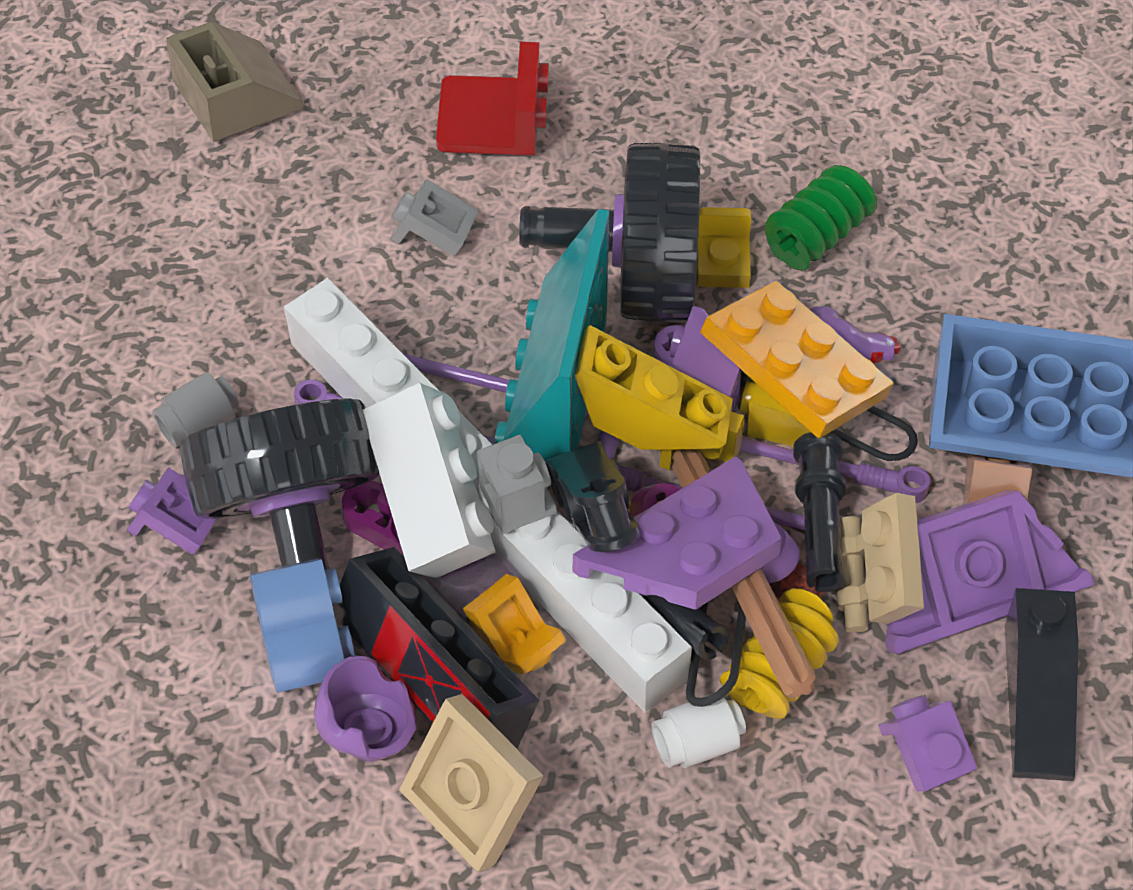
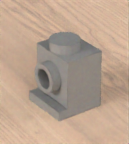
(514, 483)

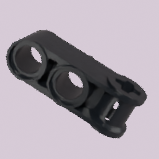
(593, 497)

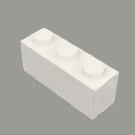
(429, 481)

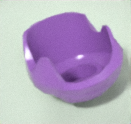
(364, 710)

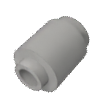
(195, 407)

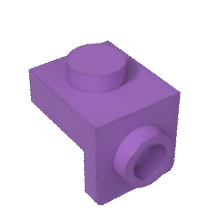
(929, 741)

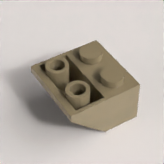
(229, 80)

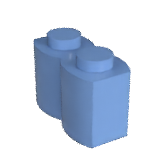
(300, 622)

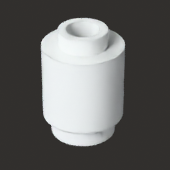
(698, 734)

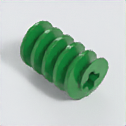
(819, 216)

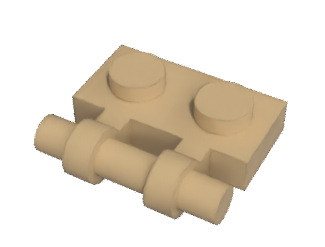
(892, 562)

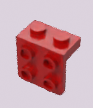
(495, 112)

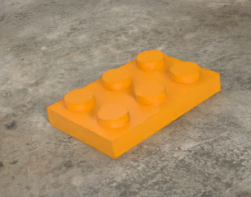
(797, 358)

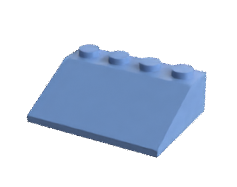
(1033, 395)

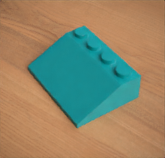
(546, 397)

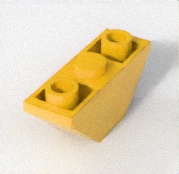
(647, 399)

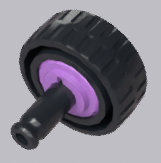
(649, 231)
(280, 468)

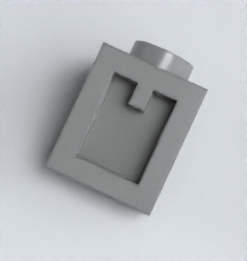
(434, 216)

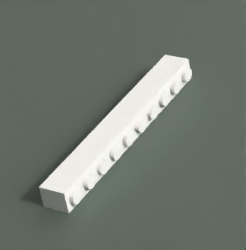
(607, 621)

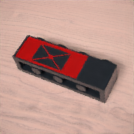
(427, 643)

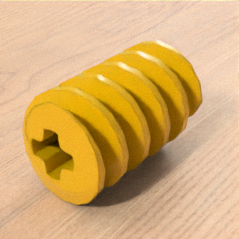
(813, 628)

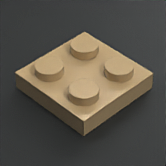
(470, 782)

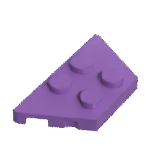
(694, 541)
(975, 562)

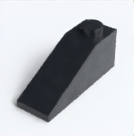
(1042, 683)

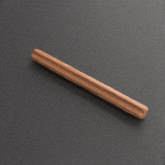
(759, 604)

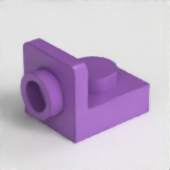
(169, 512)

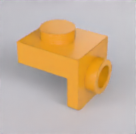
(513, 626)

